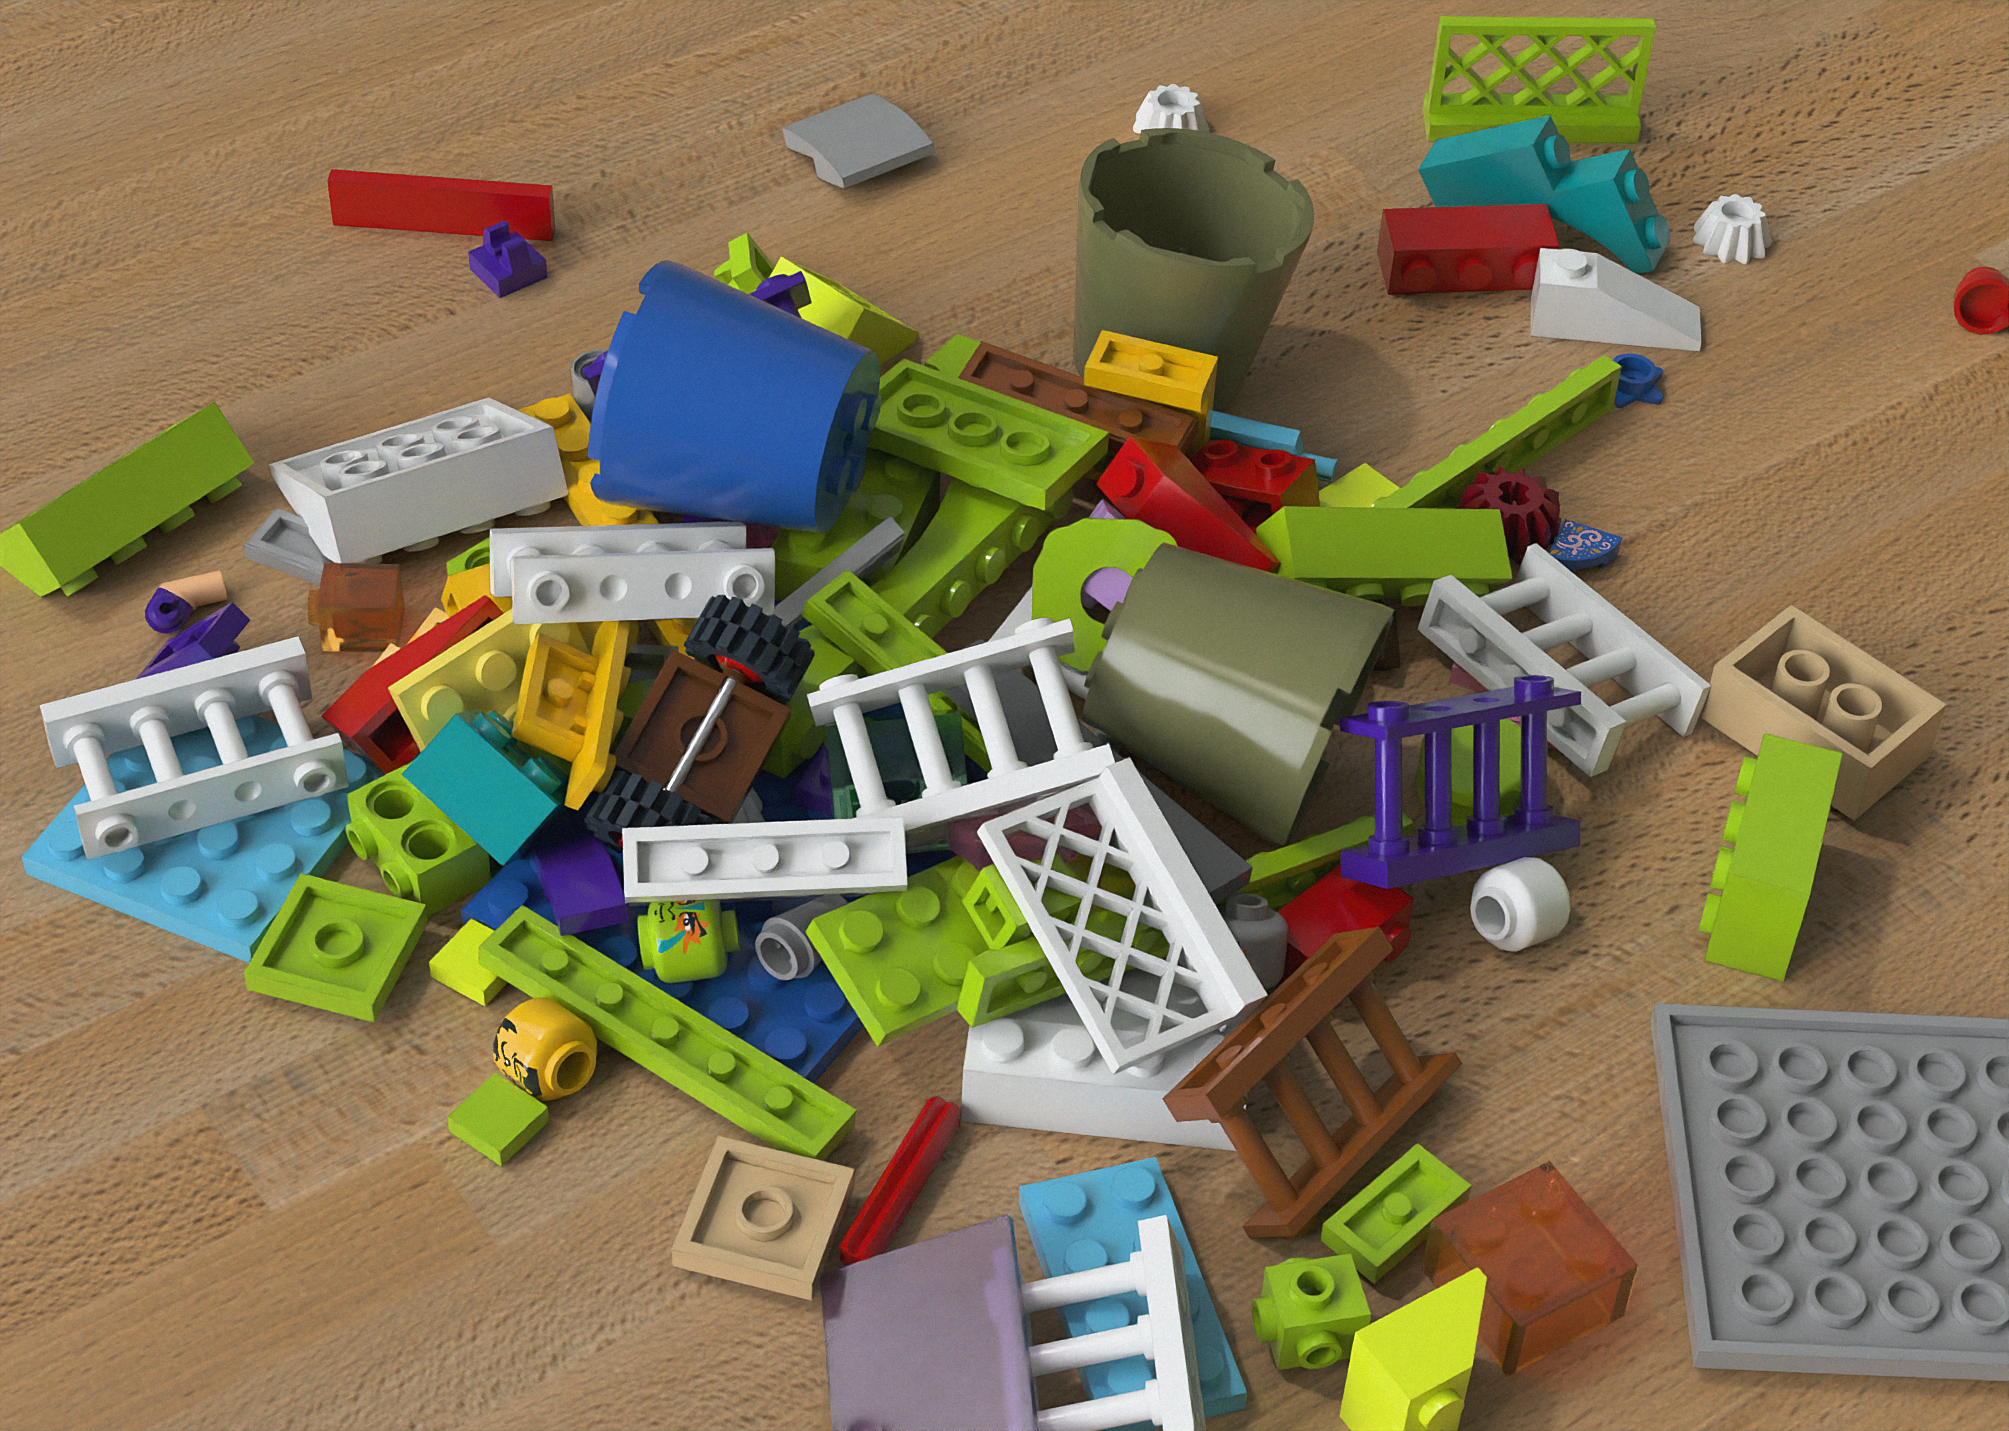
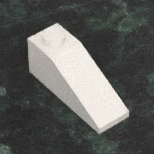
(1601, 301)

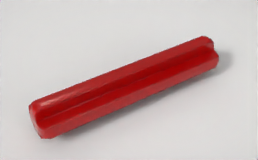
(901, 1181)

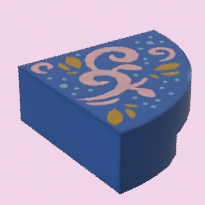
(1584, 546)

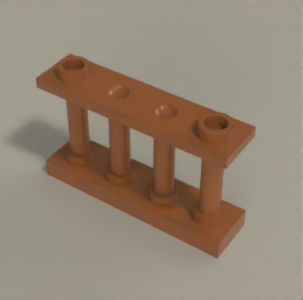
(1260, 1051)

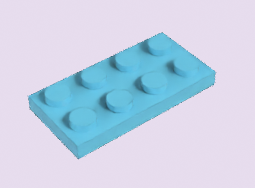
(1092, 1224)

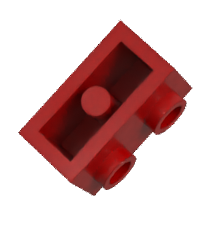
(1257, 479)

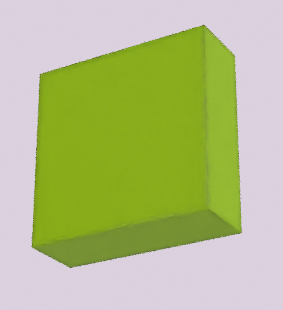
(498, 1119)

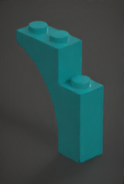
(1532, 165)

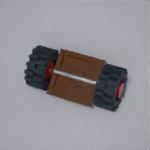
(704, 724)

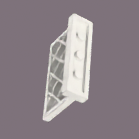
(764, 860)
(1175, 904)

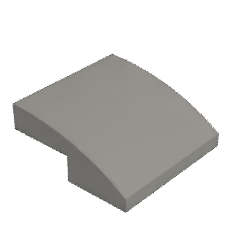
(858, 140)

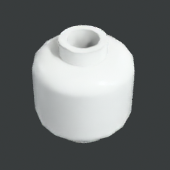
(1520, 904)

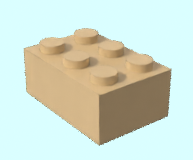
(1826, 693)

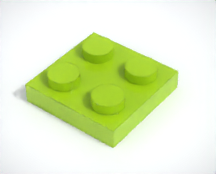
(336, 947)

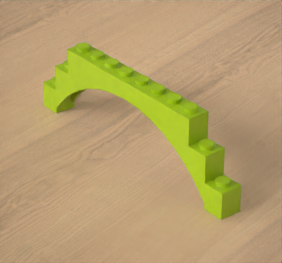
(950, 564)

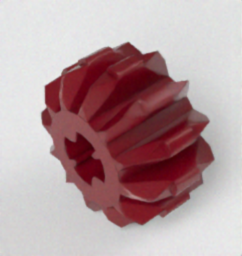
(1525, 504)

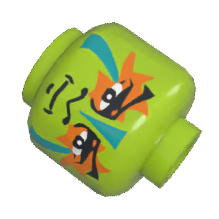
(687, 939)

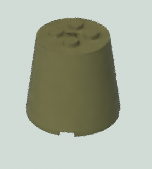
(1186, 247)
(1233, 681)

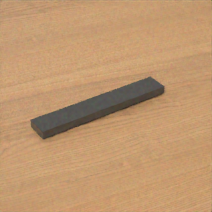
(1214, 862)

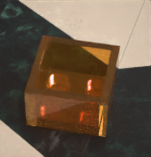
(1545, 1262)

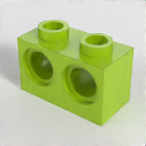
(414, 843)

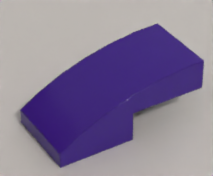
(580, 884)

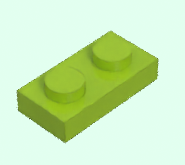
(1394, 1212)

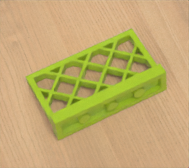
(1578, 116)

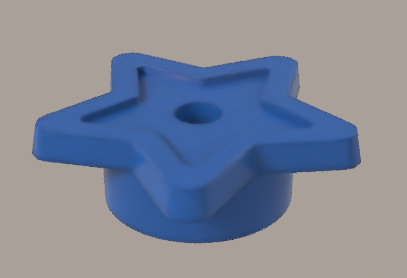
(1637, 380)

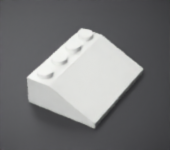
(423, 480)
(1050, 1076)

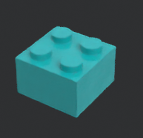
(490, 784)

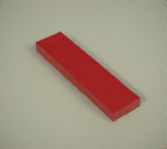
(440, 204)

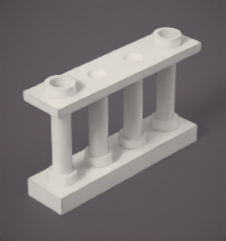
(627, 571)
(1495, 653)
(180, 702)
(1011, 781)
(1161, 1336)

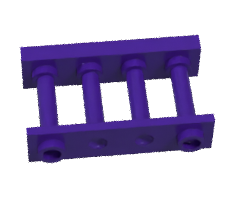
(1487, 835)

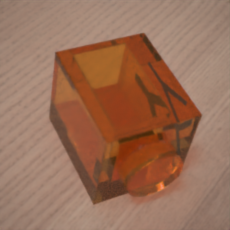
(358, 607)

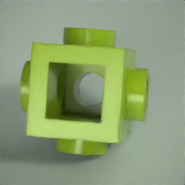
(1310, 1311)

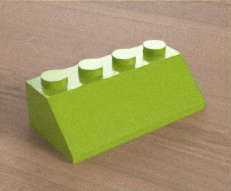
(123, 502)

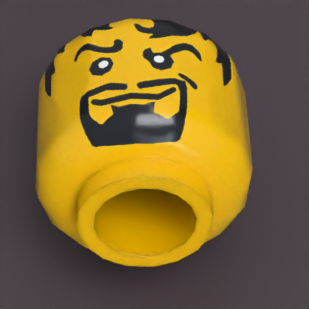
(545, 1049)

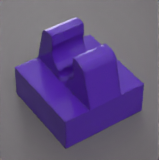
(506, 261)

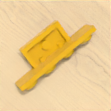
(572, 702)

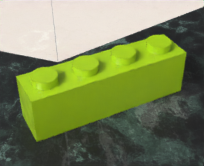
(1388, 549)

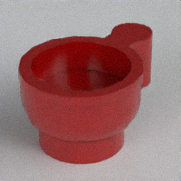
(1982, 301)

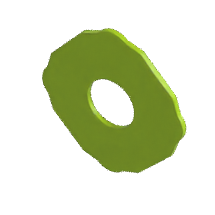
(1074, 554)

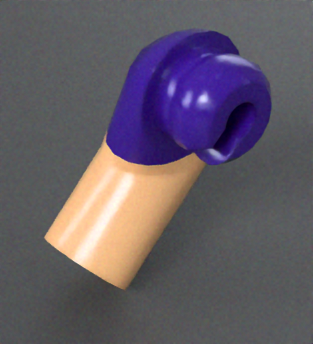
(178, 599)

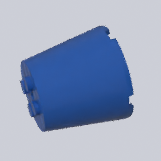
(730, 408)

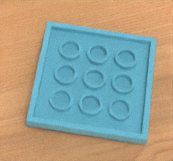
(211, 882)

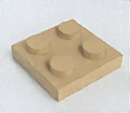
(763, 1218)

